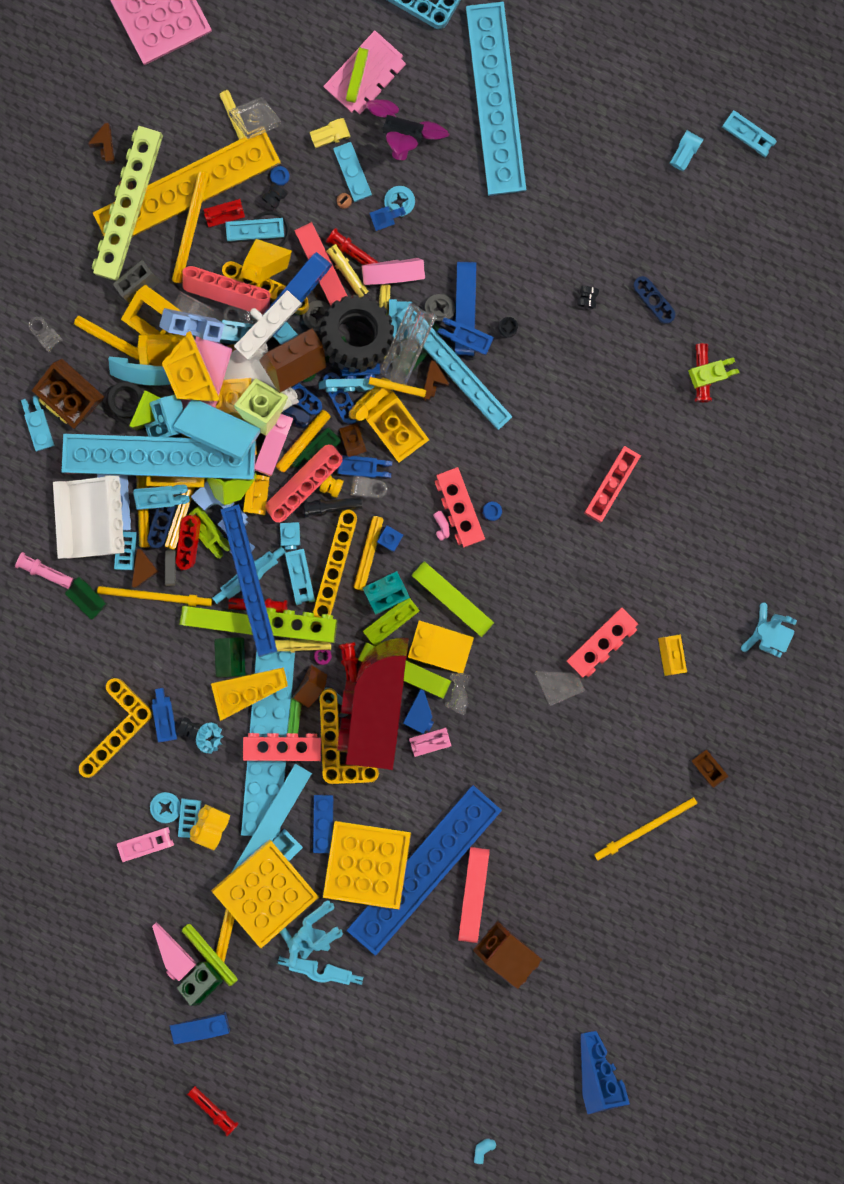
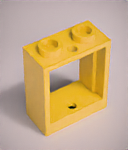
(154, 300)

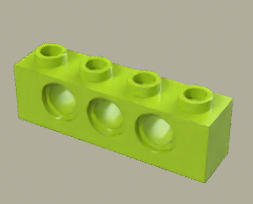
(326, 634)

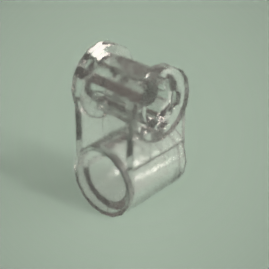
(243, 315)
(46, 334)
(365, 487)

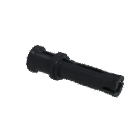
(323, 507)

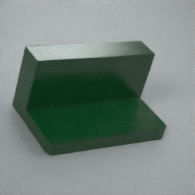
(86, 598)
(229, 657)

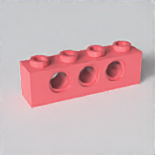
(454, 477)
(612, 484)
(620, 618)
(252, 753)

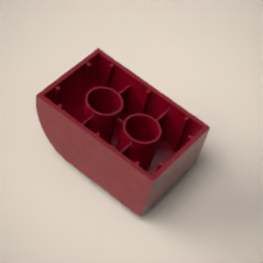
(374, 707)

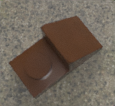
(104, 138)
(434, 376)
(352, 440)
(709, 769)

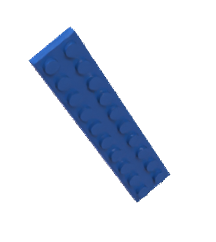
(427, 867)

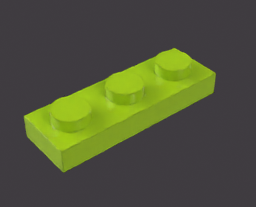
(391, 621)

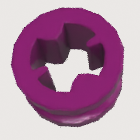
(322, 661)

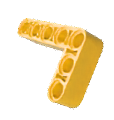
(119, 731)
(328, 764)

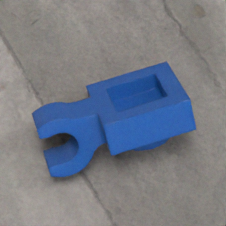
(384, 217)

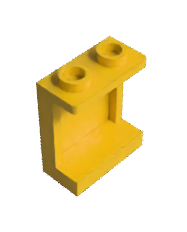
(155, 348)

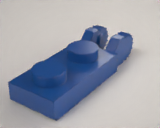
(467, 336)
(362, 467)

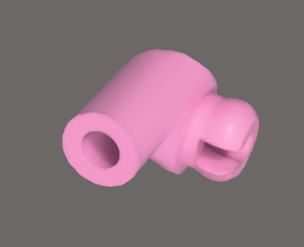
(444, 525)

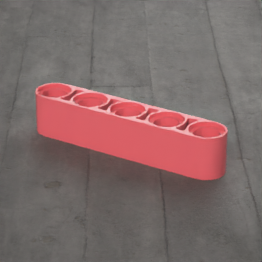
(311, 244)
(225, 289)
(310, 477)
(473, 895)

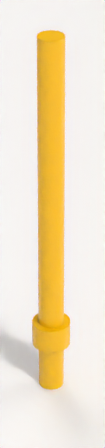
(191, 600)
(613, 847)

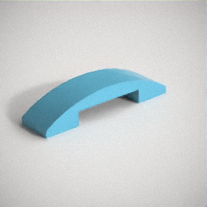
(137, 372)

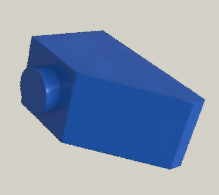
(420, 714)

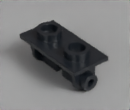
(403, 126)

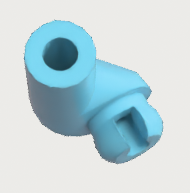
(482, 1148)

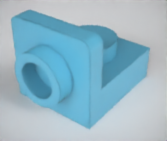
(290, 535)

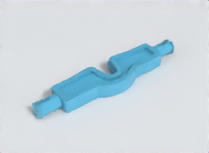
(262, 565)
(331, 972)

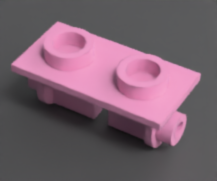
(430, 742)

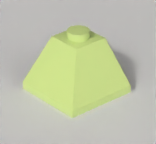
(261, 405)

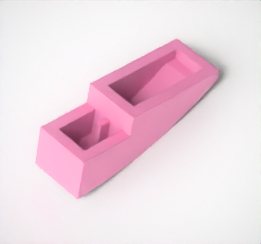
(393, 271)

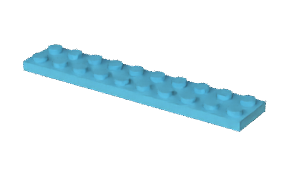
(496, 98)
(152, 457)
(267, 716)

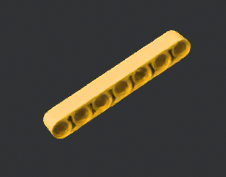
(333, 564)

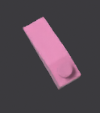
(273, 445)
(174, 956)

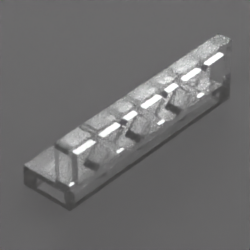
(410, 346)

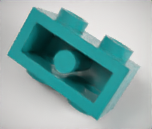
(386, 592)

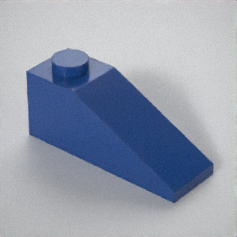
(200, 1028)

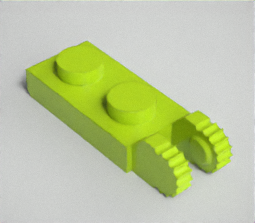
(711, 373)
(209, 533)

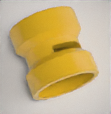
(336, 485)

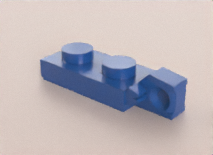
(163, 717)

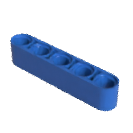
(306, 279)
(465, 300)

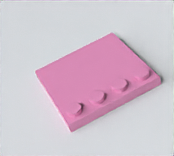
(161, 25)

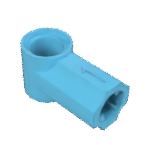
(687, 147)

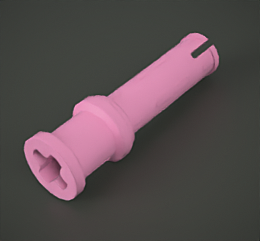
(35, 567)

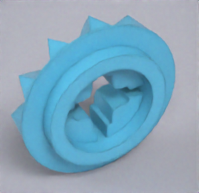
(404, 193)
(204, 733)
(174, 807)

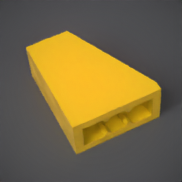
(264, 261)

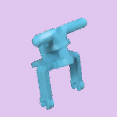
(771, 633)
(310, 938)

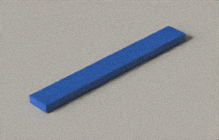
(249, 580)

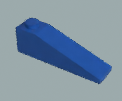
(599, 1084)

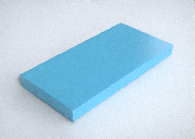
(216, 429)

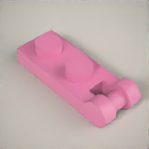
(144, 844)

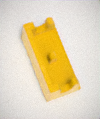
(257, 496)

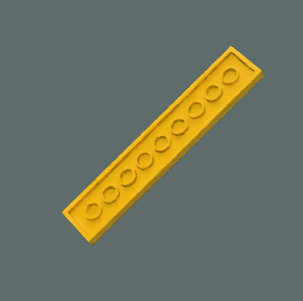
(175, 192)

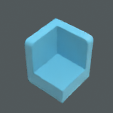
(287, 845)

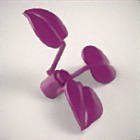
(400, 142)

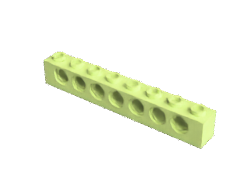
(153, 140)

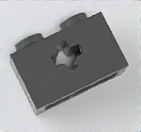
(134, 279)

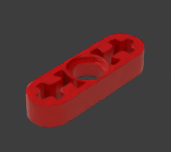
(191, 557)

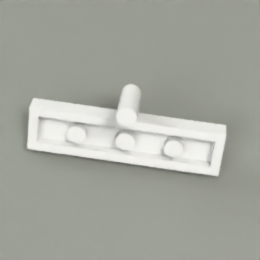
(267, 324)

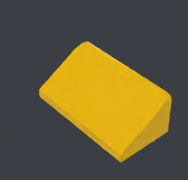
(672, 655)

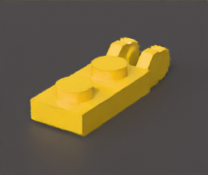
(368, 402)

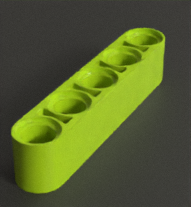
(452, 599)
(215, 620)
(418, 676)

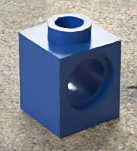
(390, 538)

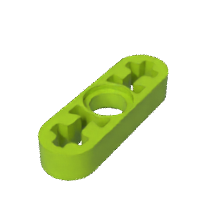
(357, 75)

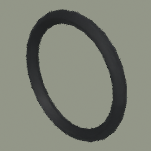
(284, 220)

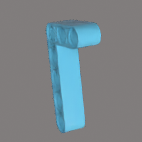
(433, 10)

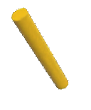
(397, 387)

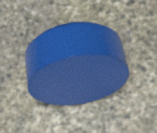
(280, 175)
(492, 511)

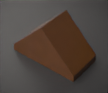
(143, 569)
(311, 686)

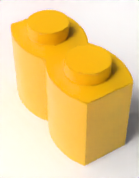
(209, 827)

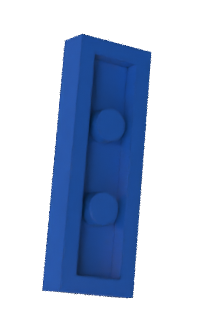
(323, 823)

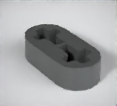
(170, 568)

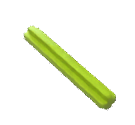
(208, 953)

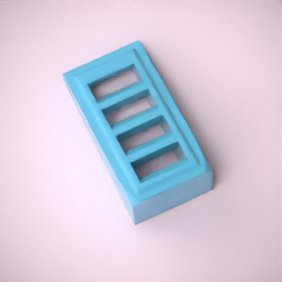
(131, 566)
(191, 802)

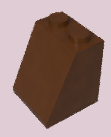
(507, 955)

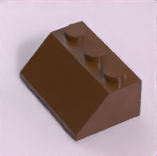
(294, 360)
(67, 393)

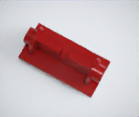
(224, 213)

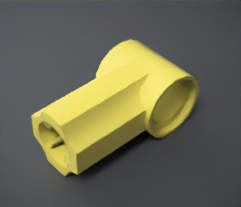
(333, 132)

